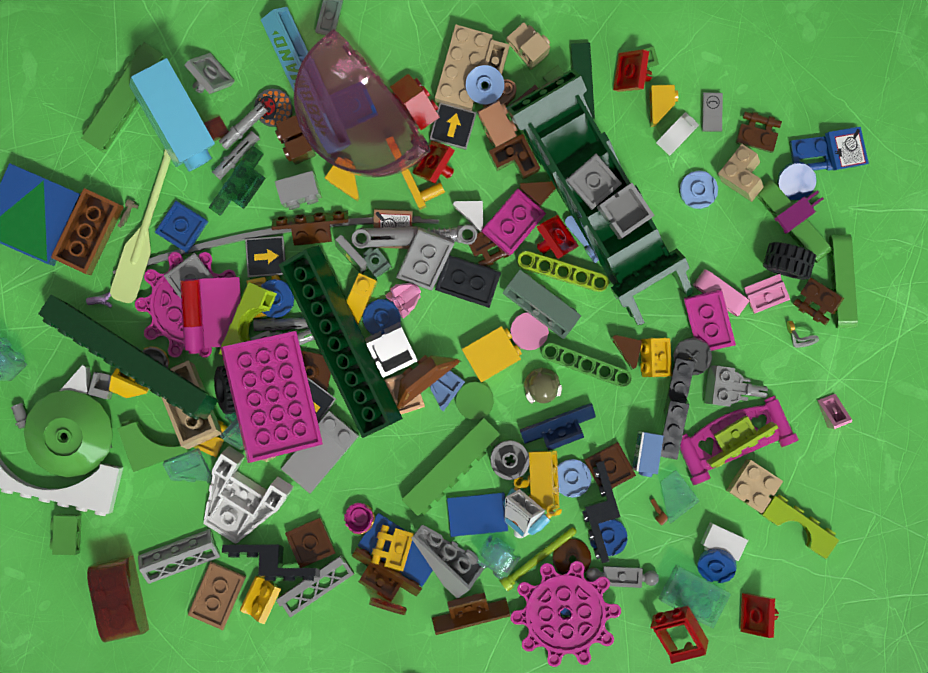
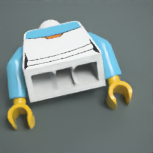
(523, 513)

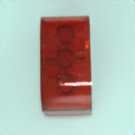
(117, 599)

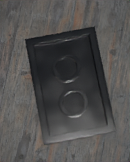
(468, 280)

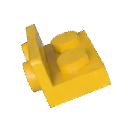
(656, 357)
(260, 599)

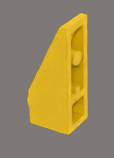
(360, 296)

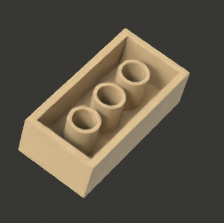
(466, 52)
(190, 430)

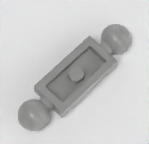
(624, 576)

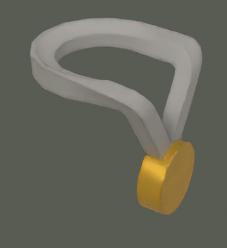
(791, 329)

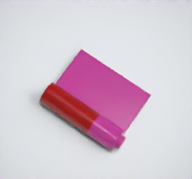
(208, 310)

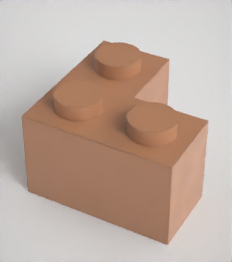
(496, 124)

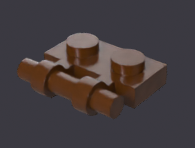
(756, 137)
(482, 245)
(822, 296)

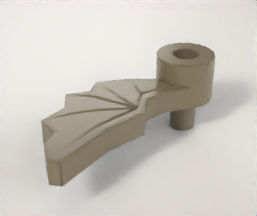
(130, 204)

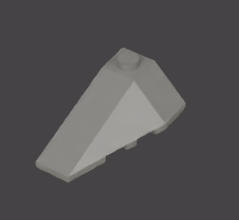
(450, 563)

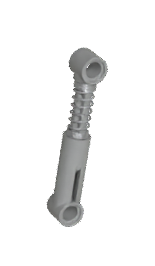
(404, 235)

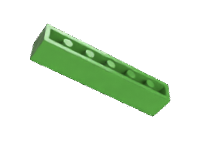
(120, 102)
(447, 470)

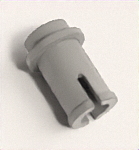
(20, 415)

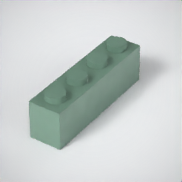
(541, 304)

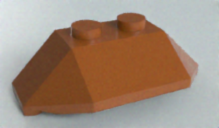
(423, 376)

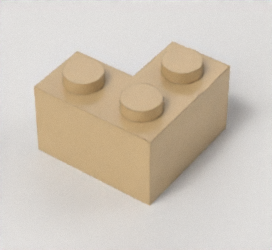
(529, 45)
(738, 173)

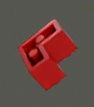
(415, 100)

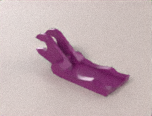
(797, 213)

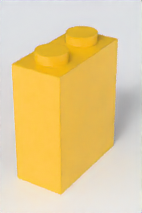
(492, 353)

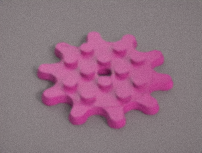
(166, 306)
(561, 634)

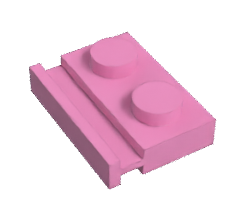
(766, 293)

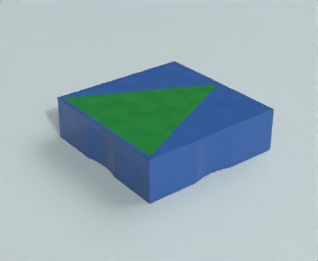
(33, 213)

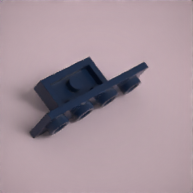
(559, 429)

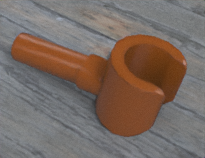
(662, 517)

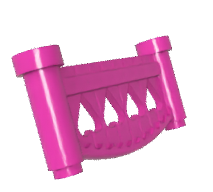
(696, 457)

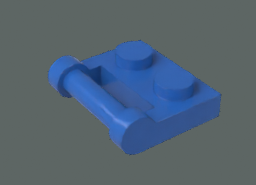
(811, 148)

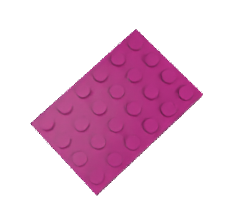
(271, 396)

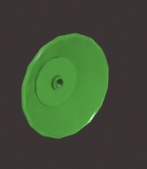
(83, 422)

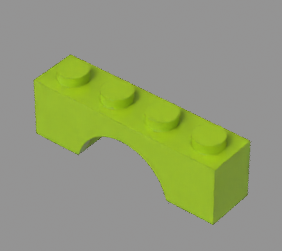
(254, 301)
(818, 539)

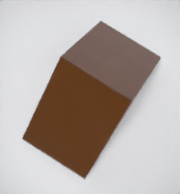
(538, 191)
(628, 348)

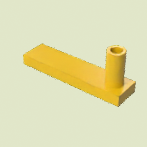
(425, 195)

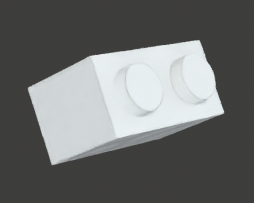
(720, 538)

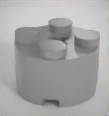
(505, 449)

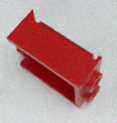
(677, 617)

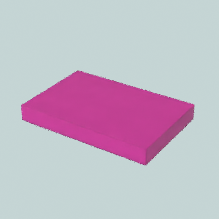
(513, 222)
(710, 319)

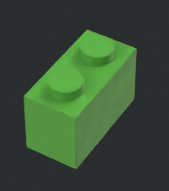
(65, 534)

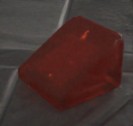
(216, 128)

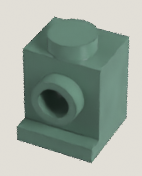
(379, 268)

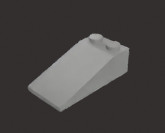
(313, 464)

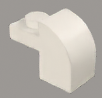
(677, 133)

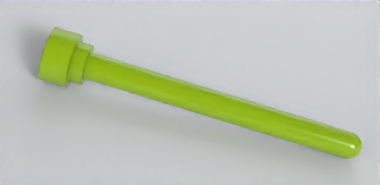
(509, 581)

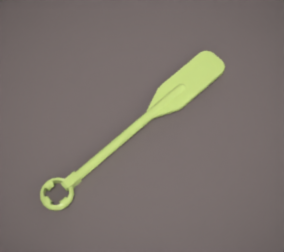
(137, 249)

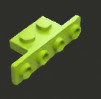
(738, 437)

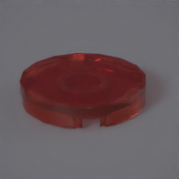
(386, 605)

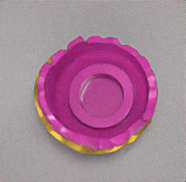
(359, 518)

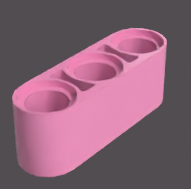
(734, 300)

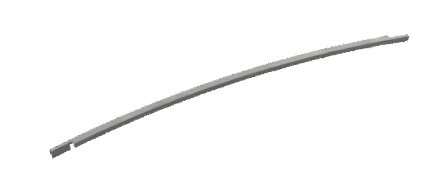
(266, 232)

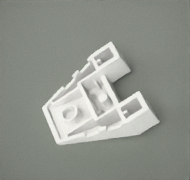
(238, 503)

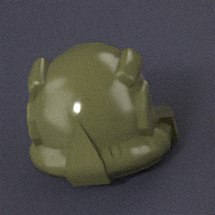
(542, 386)

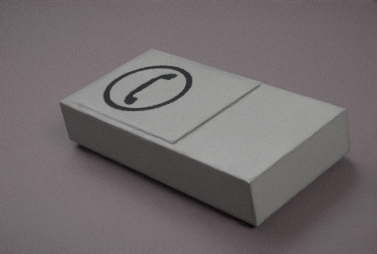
(712, 112)

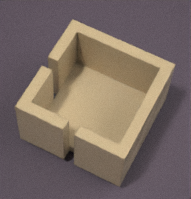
(754, 485)

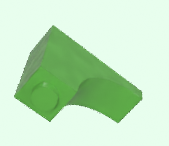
(144, 450)

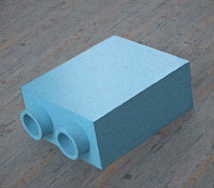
(172, 115)

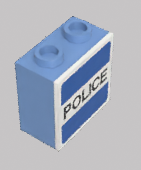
(647, 453)

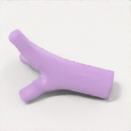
(99, 300)

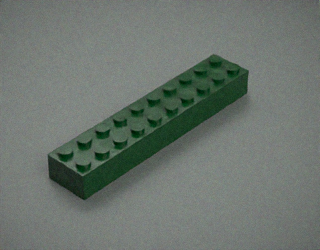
(340, 341)
(127, 358)

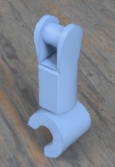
(573, 227)

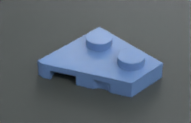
(446, 388)

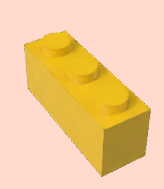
(544, 478)

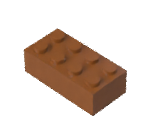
(87, 232)

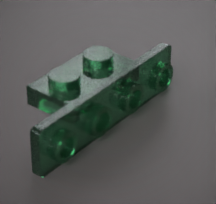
(241, 184)

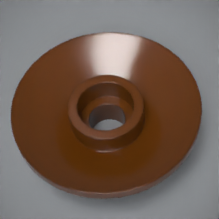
(567, 549)

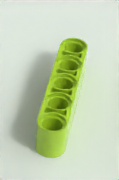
(572, 271)

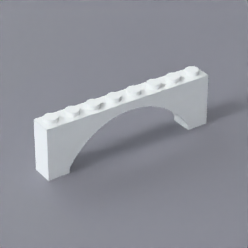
(93, 493)

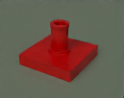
(632, 71)
(435, 163)
(556, 237)
(758, 615)

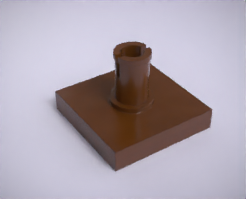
(316, 369)

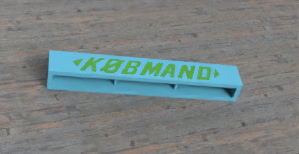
(285, 41)

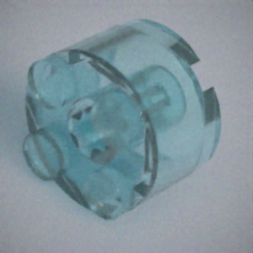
(497, 556)

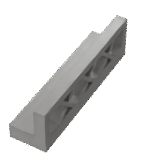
(175, 554)
(299, 588)

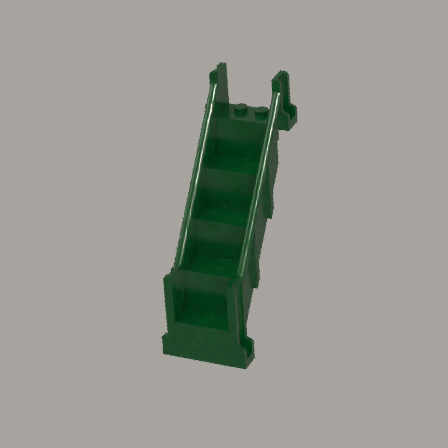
(563, 141)

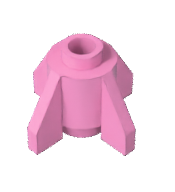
(404, 297)

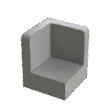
(100, 385)

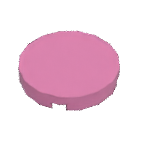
(528, 332)

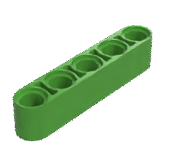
(804, 233)
(843, 280)
(596, 364)

